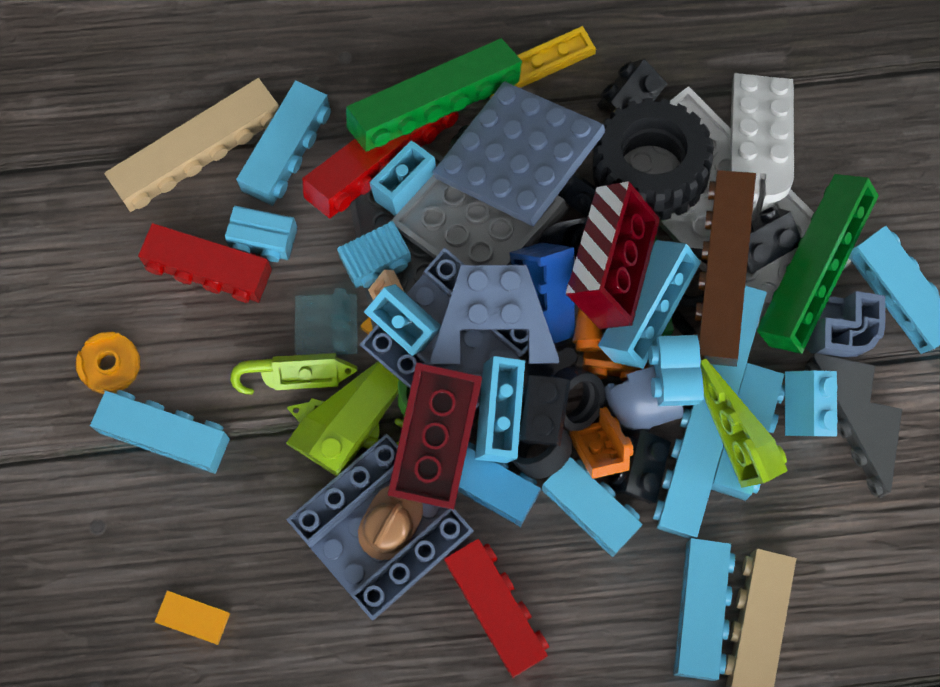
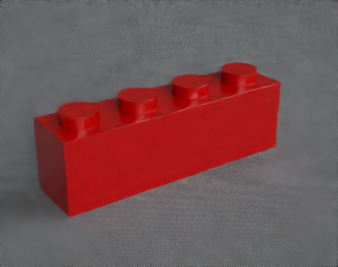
(205, 263)
(496, 608)

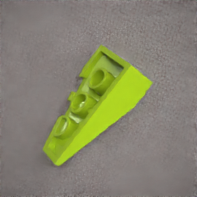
(343, 423)
(746, 441)

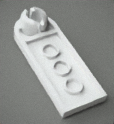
(763, 134)

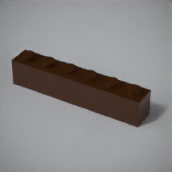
(726, 266)

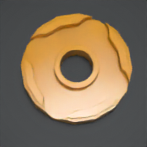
(120, 375)

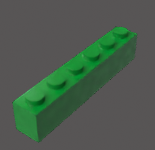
(432, 94)
(817, 263)

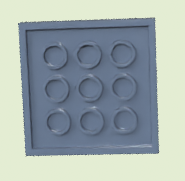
(519, 153)

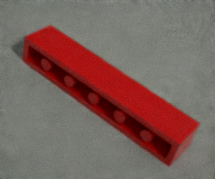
(349, 171)

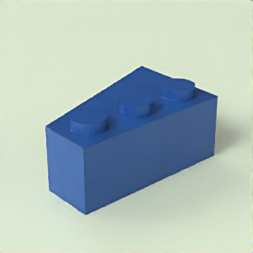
(550, 272)

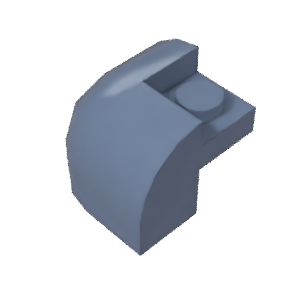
(849, 325)
(634, 403)

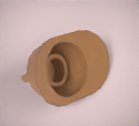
(388, 525)

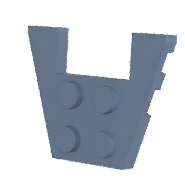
(494, 300)

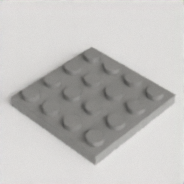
(466, 226)

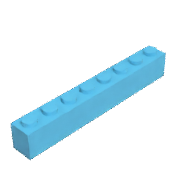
(701, 444)

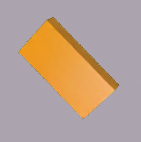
(192, 617)

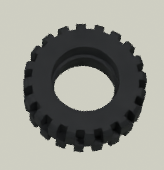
(660, 126)

